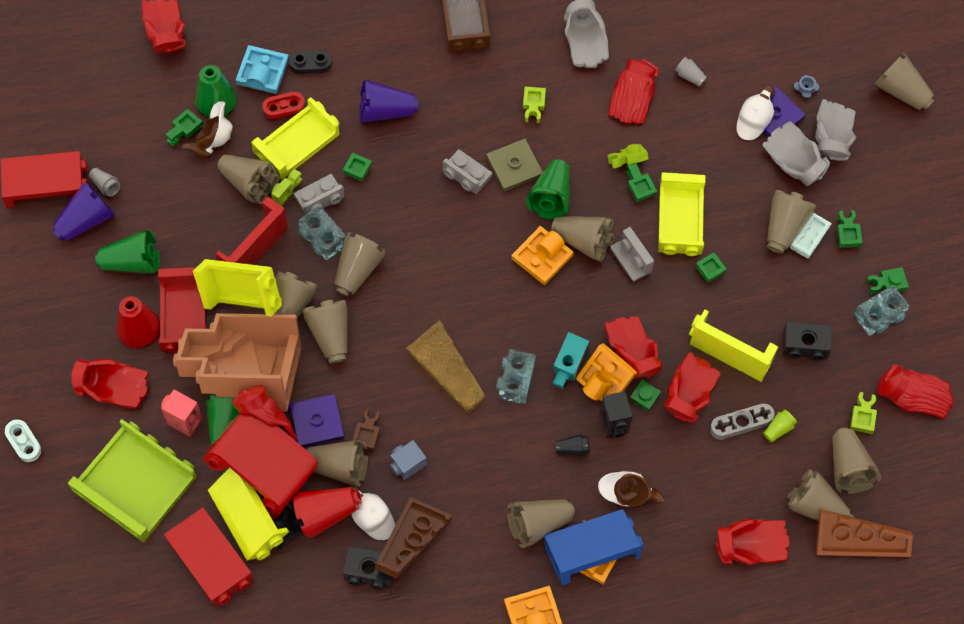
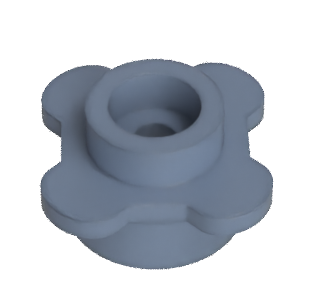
(806, 81)

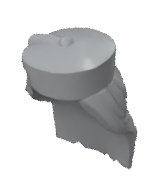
(586, 34)
(835, 130)
(796, 154)

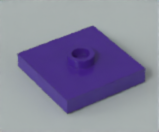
(784, 112)
(317, 421)

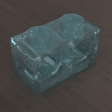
(326, 231)
(879, 307)
(520, 377)

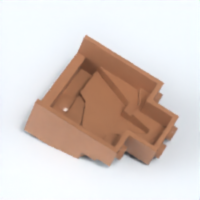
(242, 354)

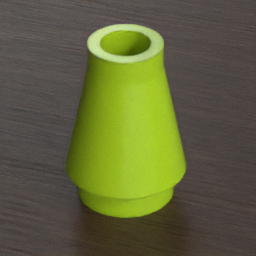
(780, 425)

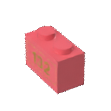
(181, 412)

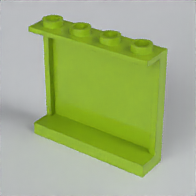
(134, 481)

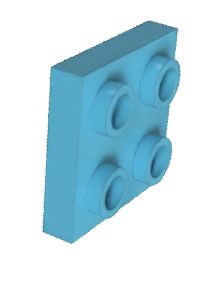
(262, 69)

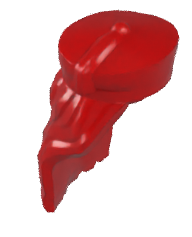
(163, 25)
(633, 91)
(634, 346)
(110, 382)
(691, 388)
(916, 391)
(260, 405)
(753, 542)

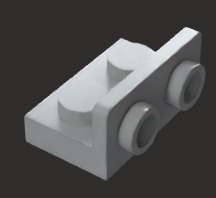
(466, 171)
(322, 193)
(632, 255)

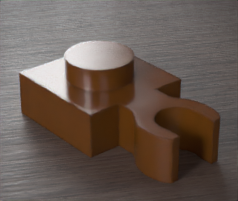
(367, 431)

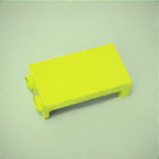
(297, 139)
(681, 214)
(237, 285)
(731, 349)
(246, 516)

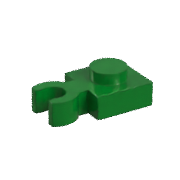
(848, 233)
(887, 279)

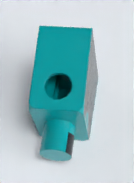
(573, 352)

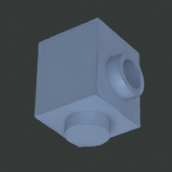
(407, 460)

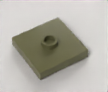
(514, 165)

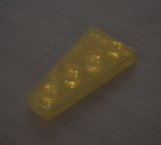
(442, 361)

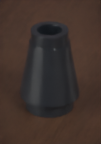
(574, 446)

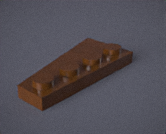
(412, 533)

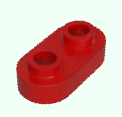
(283, 105)

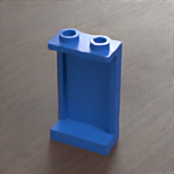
(592, 544)

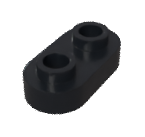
(310, 62)

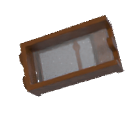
(466, 24)

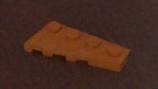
(857, 537)

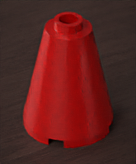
(136, 323)
(325, 508)

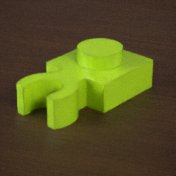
(534, 101)
(632, 154)
(284, 190)
(864, 417)

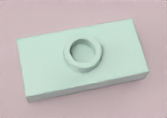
(810, 236)

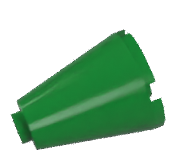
(213, 88)
(551, 191)
(131, 254)
(219, 413)

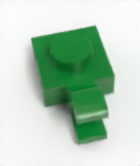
(184, 124)
(640, 185)

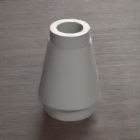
(689, 70)
(105, 182)

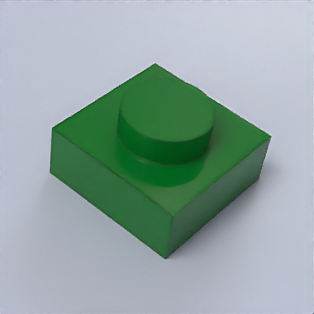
(357, 167)
(710, 267)
(645, 395)

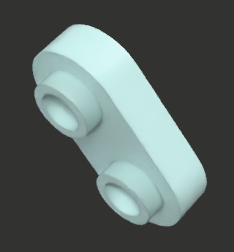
(24, 441)

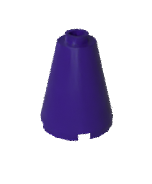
(384, 102)
(82, 214)

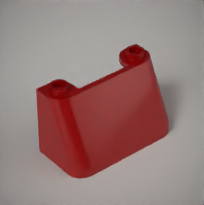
(264, 459)

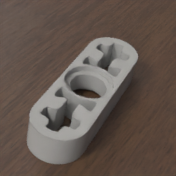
(724, 420)

